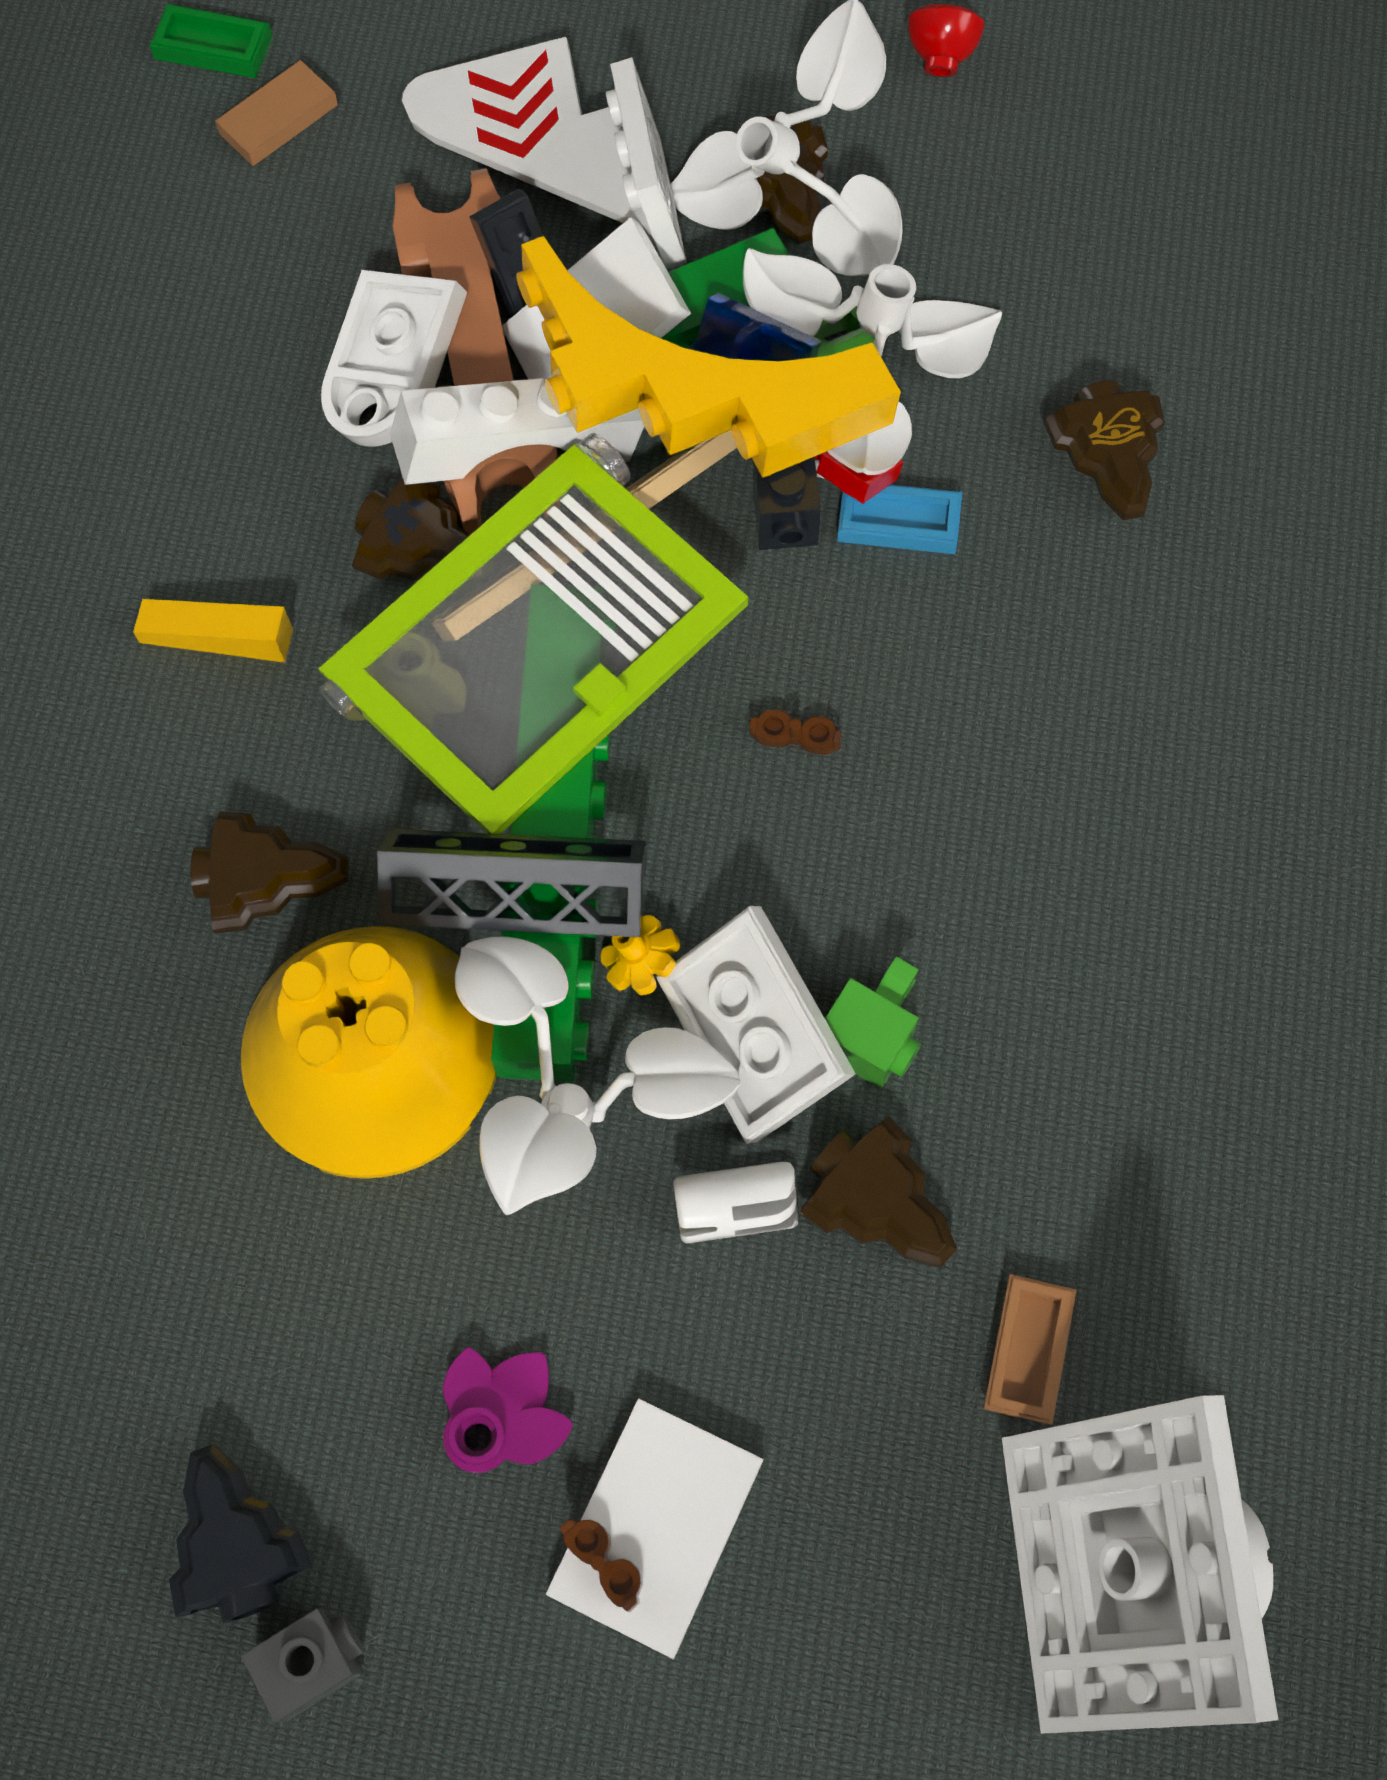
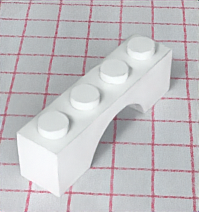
(454, 428)

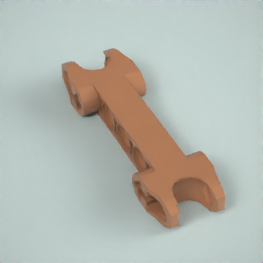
(449, 250)

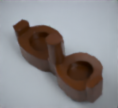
(777, 729)
(591, 1544)

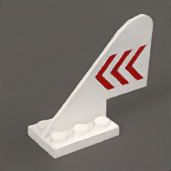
(528, 122)

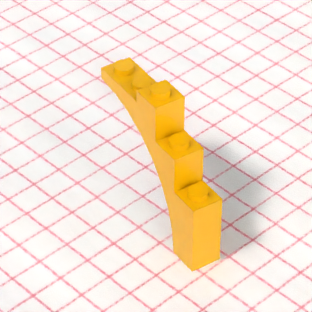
(688, 396)

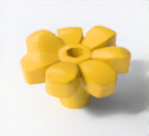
(638, 958)

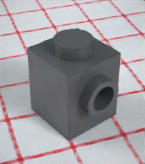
(304, 1663)

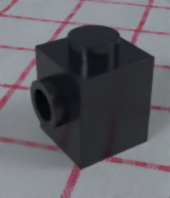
(787, 507)

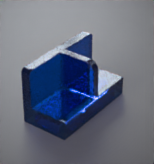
(747, 334)

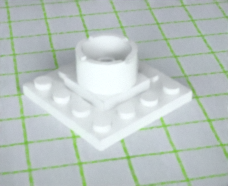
(1141, 1571)

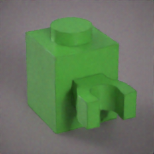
(874, 1027)

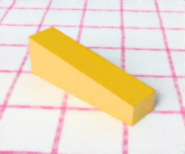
(216, 628)

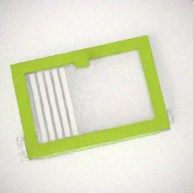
(533, 637)

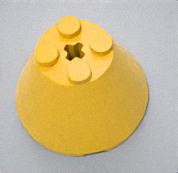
(366, 1053)

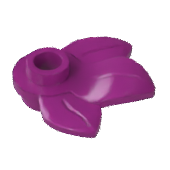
(506, 1402)

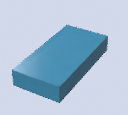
(903, 519)

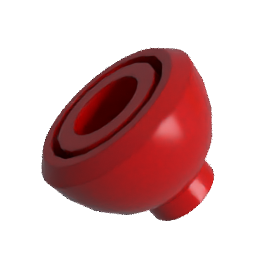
(944, 36)

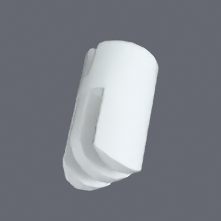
(736, 1202)

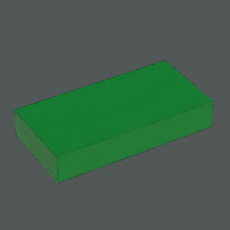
(211, 41)

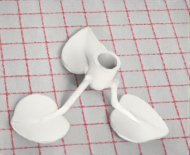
(719, 181)
(946, 335)
(548, 1146)

